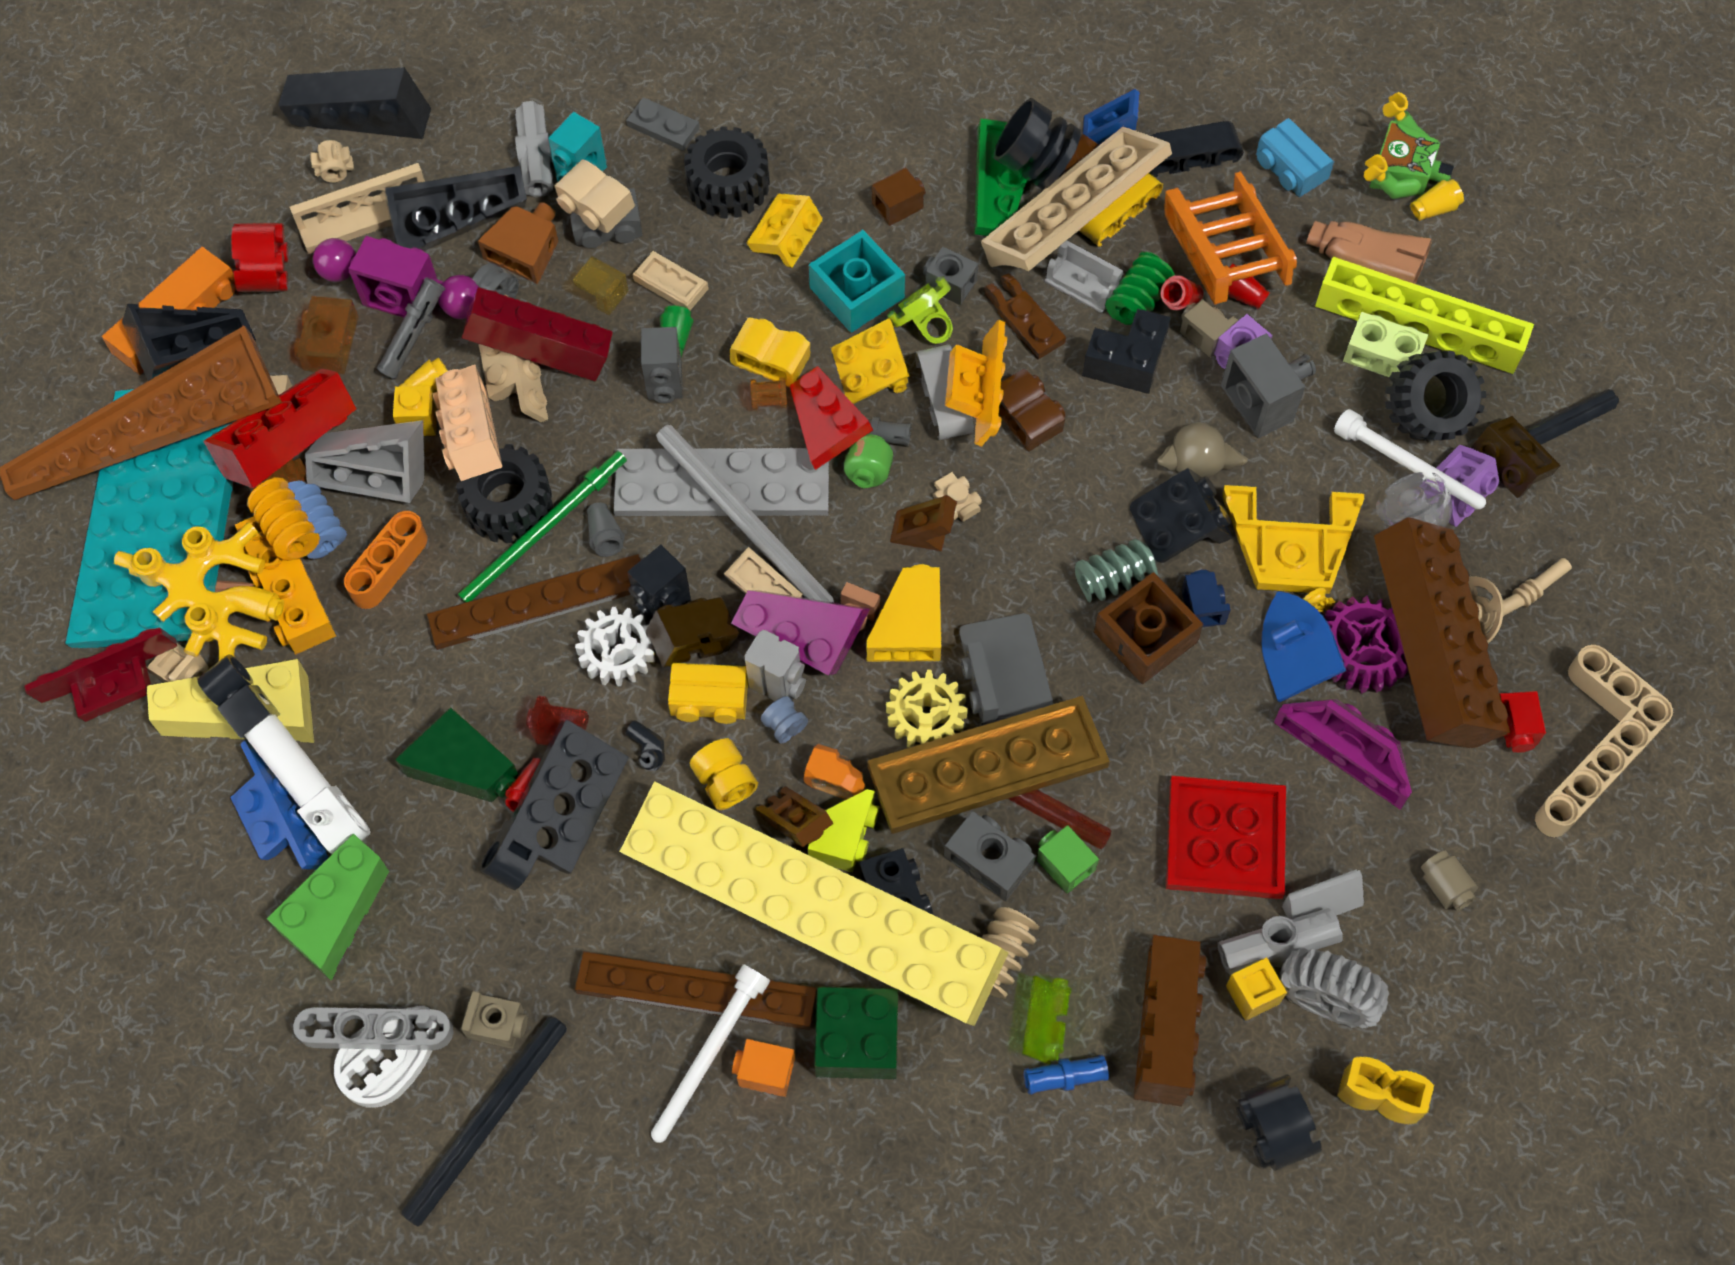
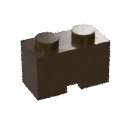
(691, 628)

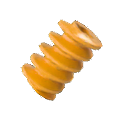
(282, 519)

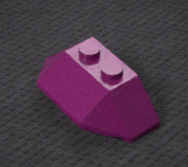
(1350, 743)

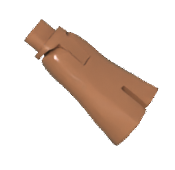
(1378, 250)

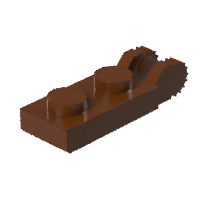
(1025, 317)

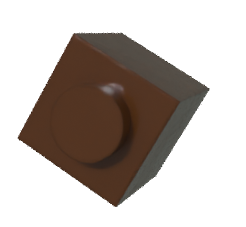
(898, 196)

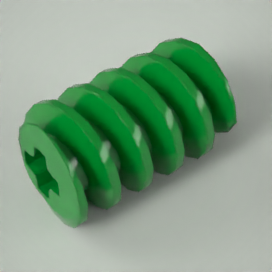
(1138, 288)

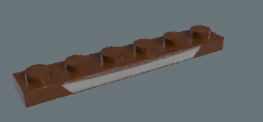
(531, 603)
(691, 990)

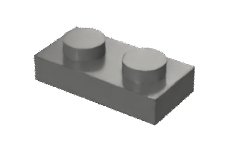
(663, 124)

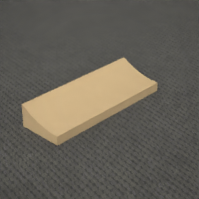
(1074, 199)

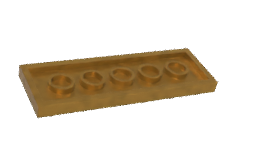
(987, 764)

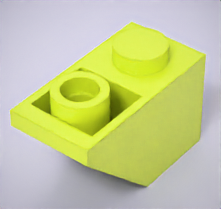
(843, 841)

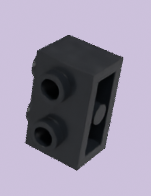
(658, 582)
(895, 876)

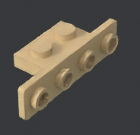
(512, 374)

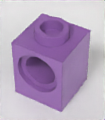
(1240, 333)

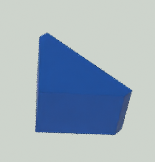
(1111, 117)

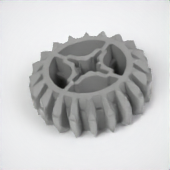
(1334, 987)

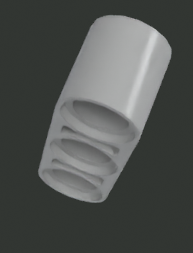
(934, 369)

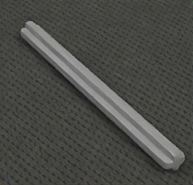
(741, 515)

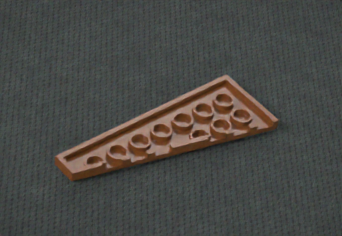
(188, 399)

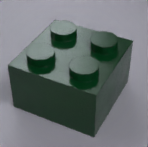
(856, 1033)

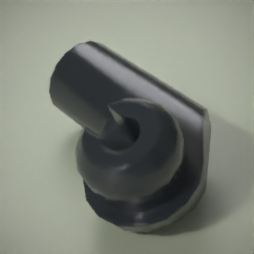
(651, 745)

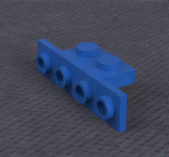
(273, 817)

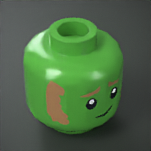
(868, 461)

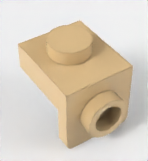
(177, 665)

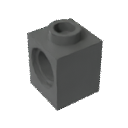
(962, 269)

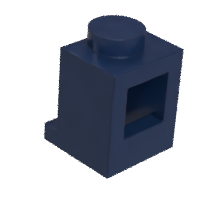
(1205, 598)

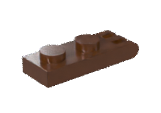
(795, 817)

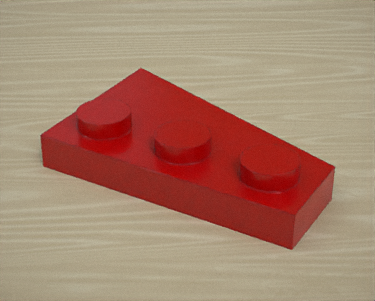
(826, 417)

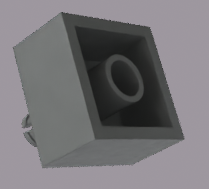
(1265, 384)

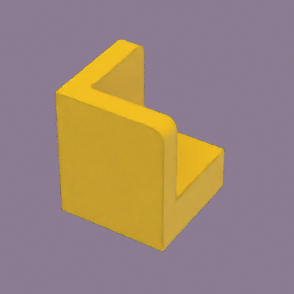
(1256, 989)

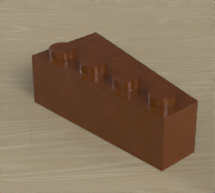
(1169, 1021)

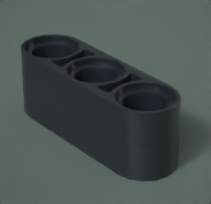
(1199, 146)

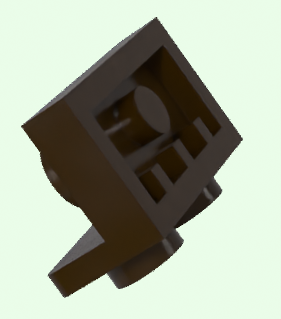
(1517, 455)

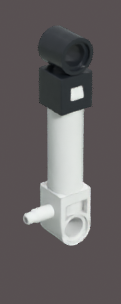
(257, 720)

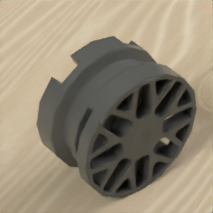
(493, 278)

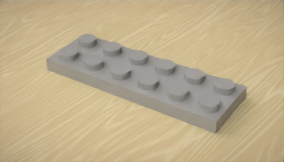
(763, 478)

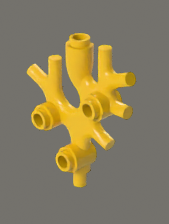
(187, 589)

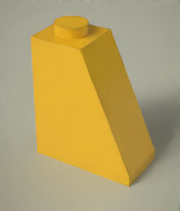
(910, 619)

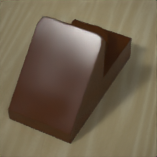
(925, 523)

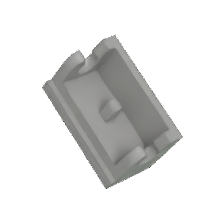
(1083, 276)

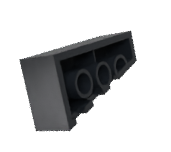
(357, 102)
(431, 210)

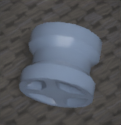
(784, 719)

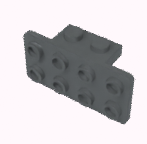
(1004, 668)

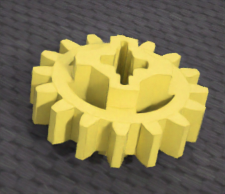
(910, 708)

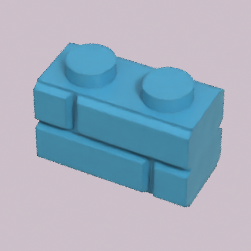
(1293, 158)

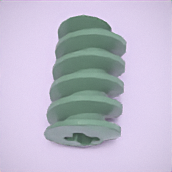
(1115, 568)

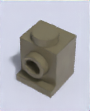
(1204, 325)
(504, 1033)

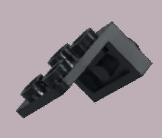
(1180, 515)

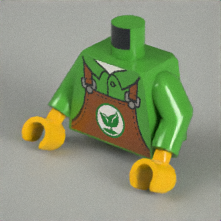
(1406, 155)

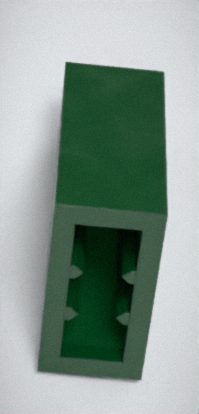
(458, 759)

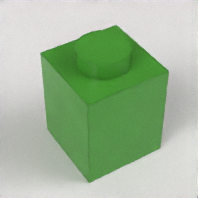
(1066, 858)

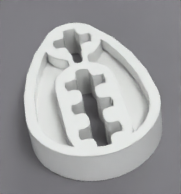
(395, 1075)

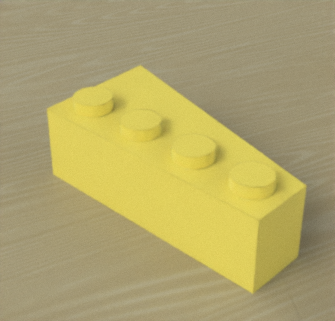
(186, 711)

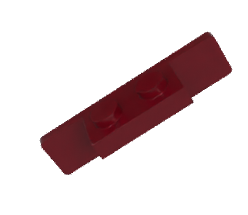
(106, 678)

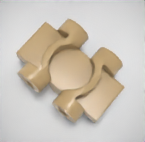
(967, 503)

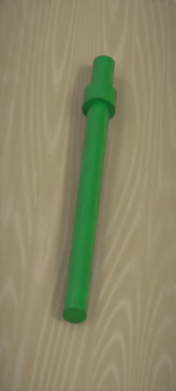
(594, 480)

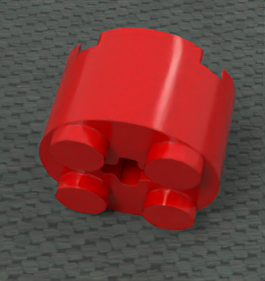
(260, 257)

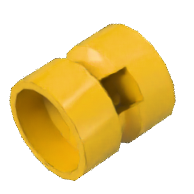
(722, 770)

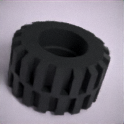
(731, 192)
(1461, 389)
(511, 516)

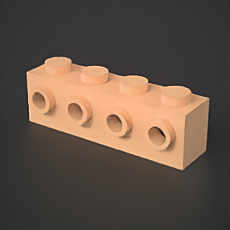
(466, 423)

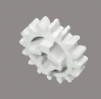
(625, 657)

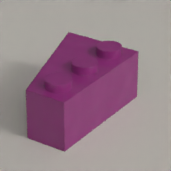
(817, 627)

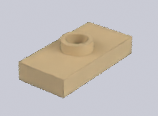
(670, 281)
(753, 573)

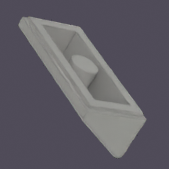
(1338, 894)

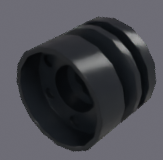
(1037, 143)

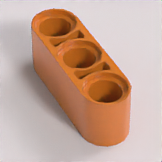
(387, 544)

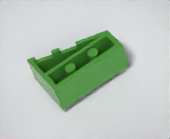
(331, 904)

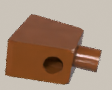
(522, 241)

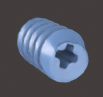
(321, 517)

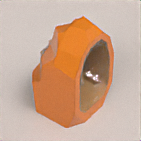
(833, 773)

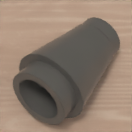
(604, 532)

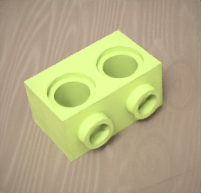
(1388, 340)

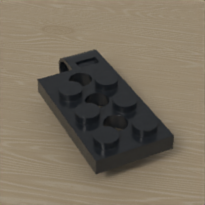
(516, 844)

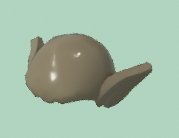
(1201, 450)

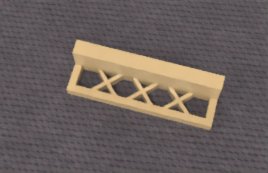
(358, 218)

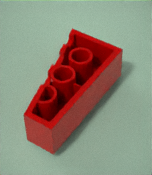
(268, 439)

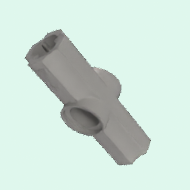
(533, 149)
(1307, 931)

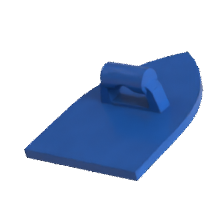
(1298, 646)

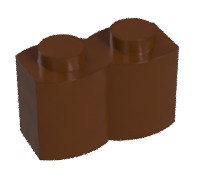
(1030, 411)

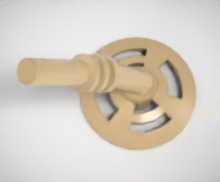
(1522, 596)

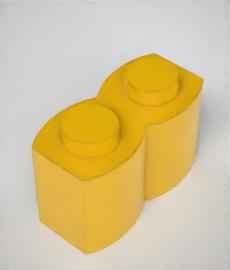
(770, 351)
(1395, 1094)

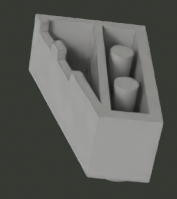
(370, 461)

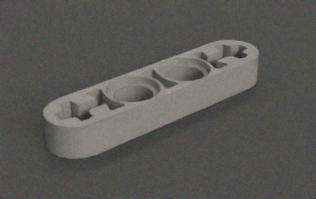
(374, 1023)

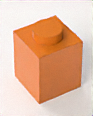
(764, 1067)

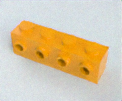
(303, 617)

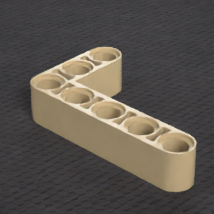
(1612, 750)

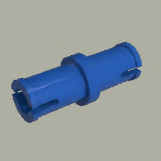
(1066, 1074)

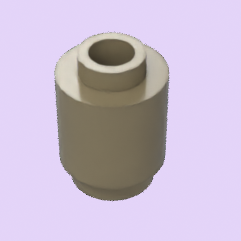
(1449, 881)

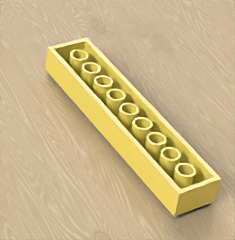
(815, 903)

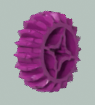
(1386, 664)

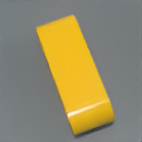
(1126, 206)

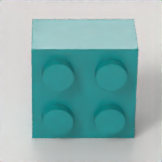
(857, 281)

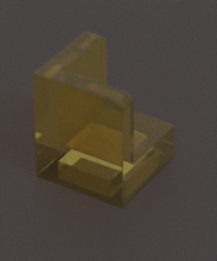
(603, 282)

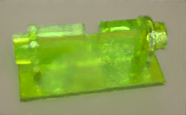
(1043, 1033)

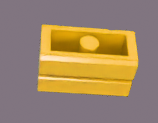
(708, 692)

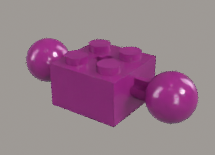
(390, 275)

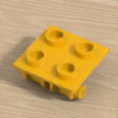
(871, 362)

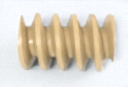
(1008, 933)

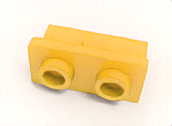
(786, 228)

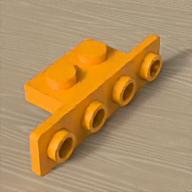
(976, 382)

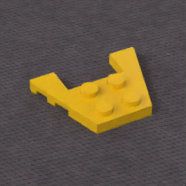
(1292, 553)

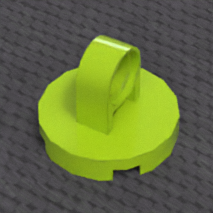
(923, 307)

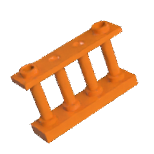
(1206, 256)

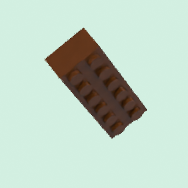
(1441, 634)

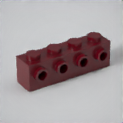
(537, 334)

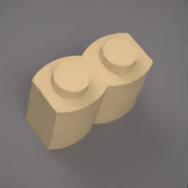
(594, 196)

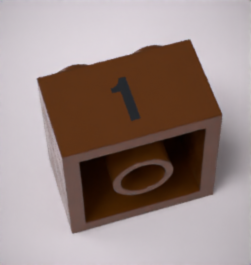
(1148, 628)

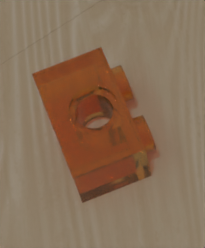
(332, 318)

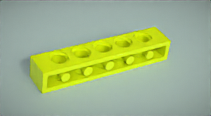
(1448, 321)

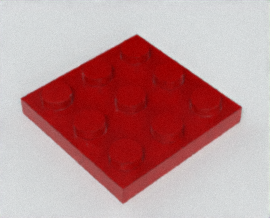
(1226, 837)

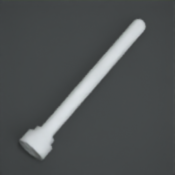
(1352, 426)
(747, 986)

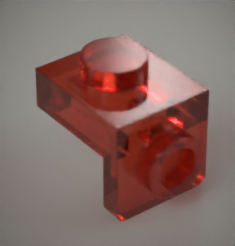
(544, 719)

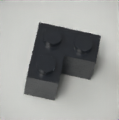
(1128, 359)

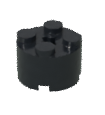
(1279, 1123)

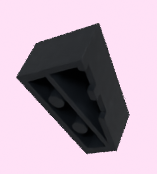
(172, 335)

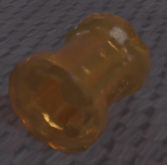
(768, 393)

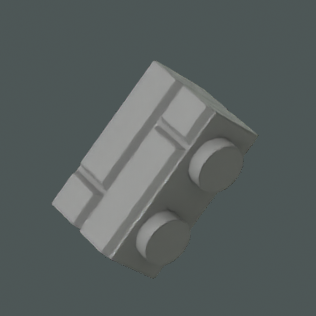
(774, 667)

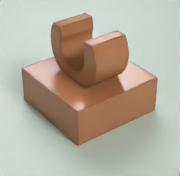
(860, 597)

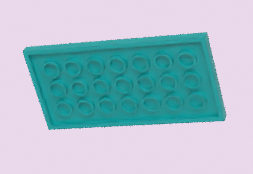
(141, 506)

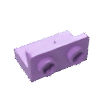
(1472, 470)

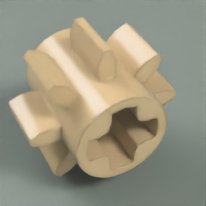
(332, 161)

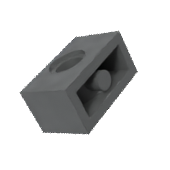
(661, 364)
(998, 875)

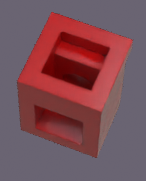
(1523, 720)

